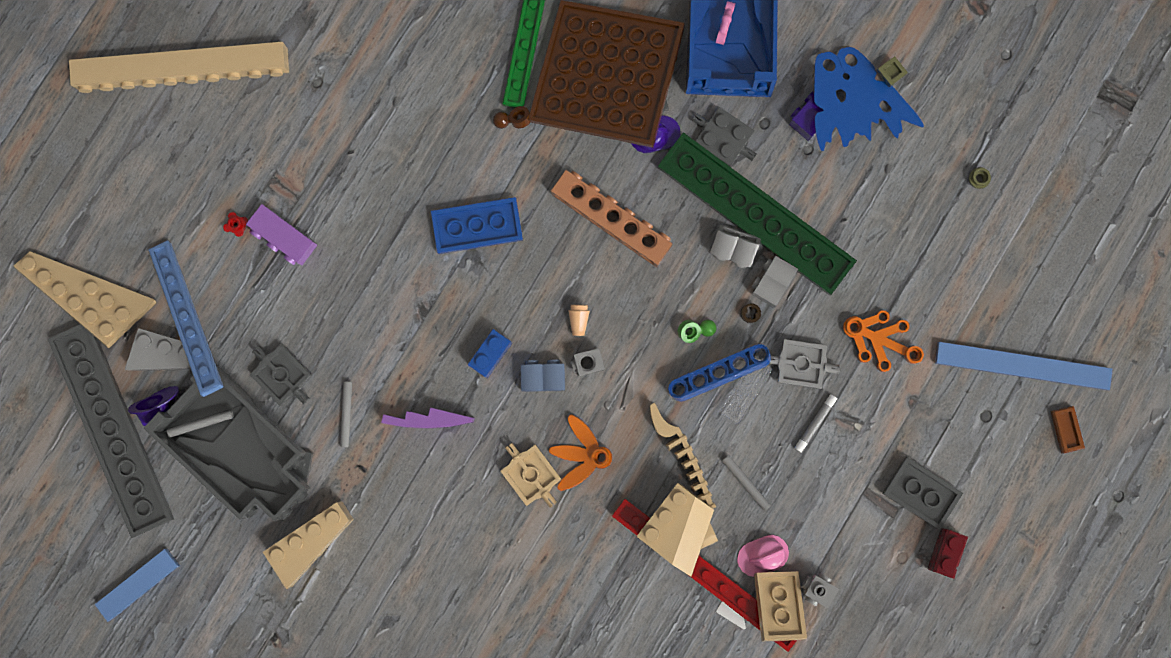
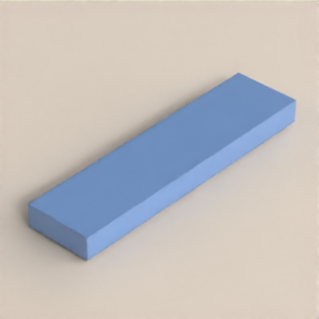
(137, 585)

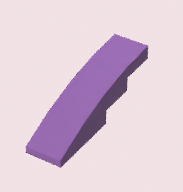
(435, 419)

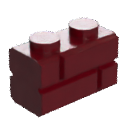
(947, 553)

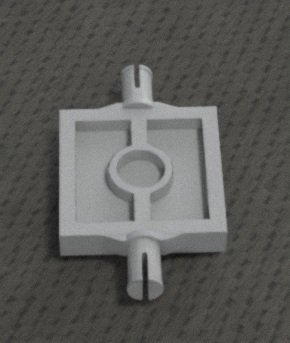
(803, 364)

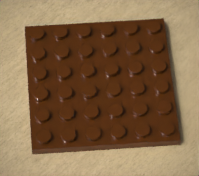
(606, 73)

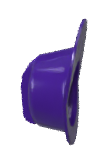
(666, 136)
(150, 406)

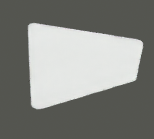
(731, 615)

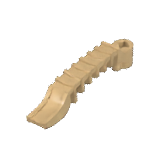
(667, 430)

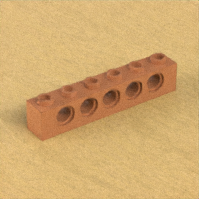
(572, 180)

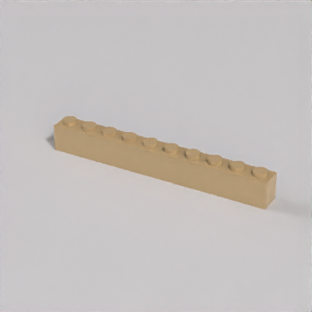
(179, 66)

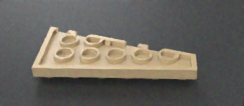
(93, 302)

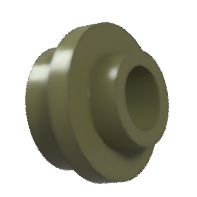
(984, 173)

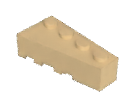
(302, 547)

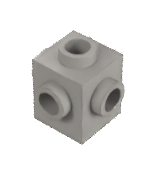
(824, 595)

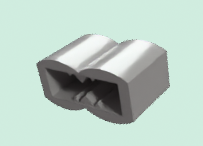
(735, 246)
(774, 281)

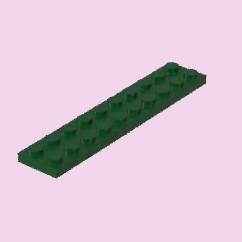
(756, 213)

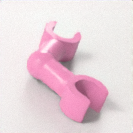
(726, 20)

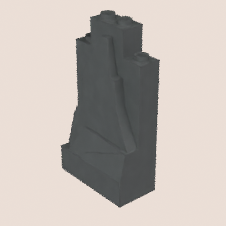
(238, 460)

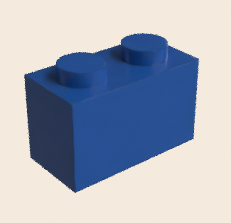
(490, 353)

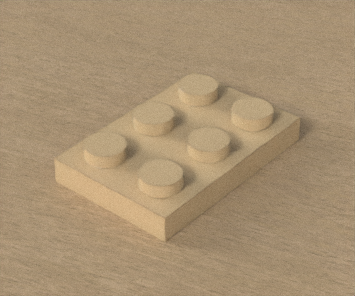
(780, 606)

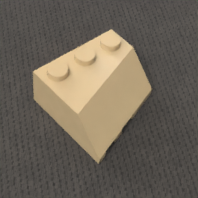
(678, 528)

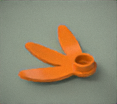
(589, 456)

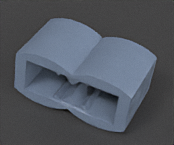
(542, 376)

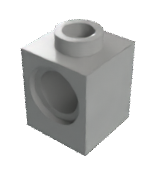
(595, 355)

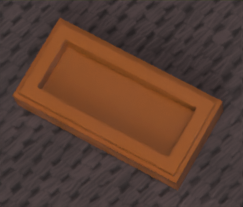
(1067, 429)

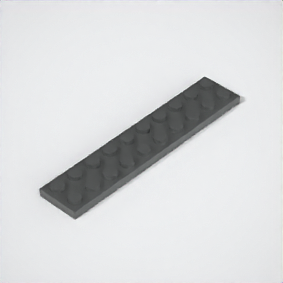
(111, 430)

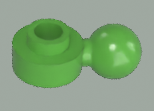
(706, 328)

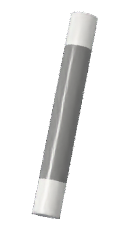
(815, 423)

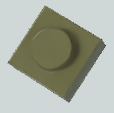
(892, 71)

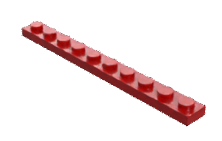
(703, 573)

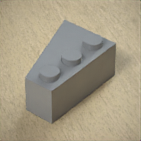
(156, 353)

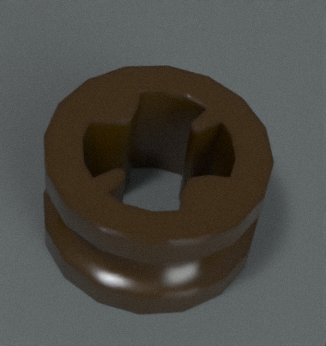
(757, 315)

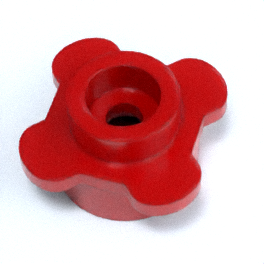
(237, 230)

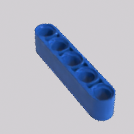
(727, 364)

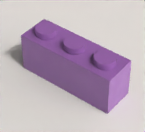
(280, 235)

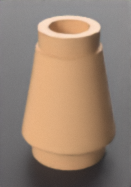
(578, 319)

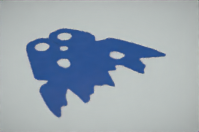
(861, 100)

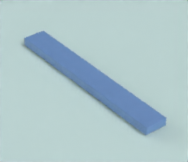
(186, 319)
(1023, 366)

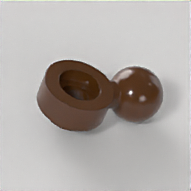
(518, 118)

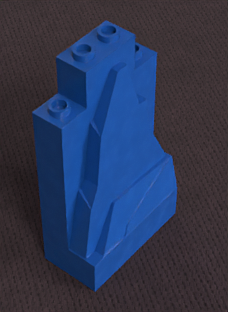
(746, 60)

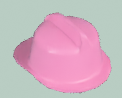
(763, 555)

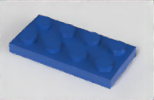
(476, 225)

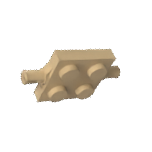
(531, 475)

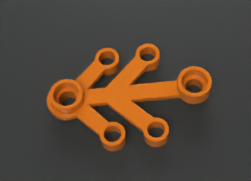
(880, 339)

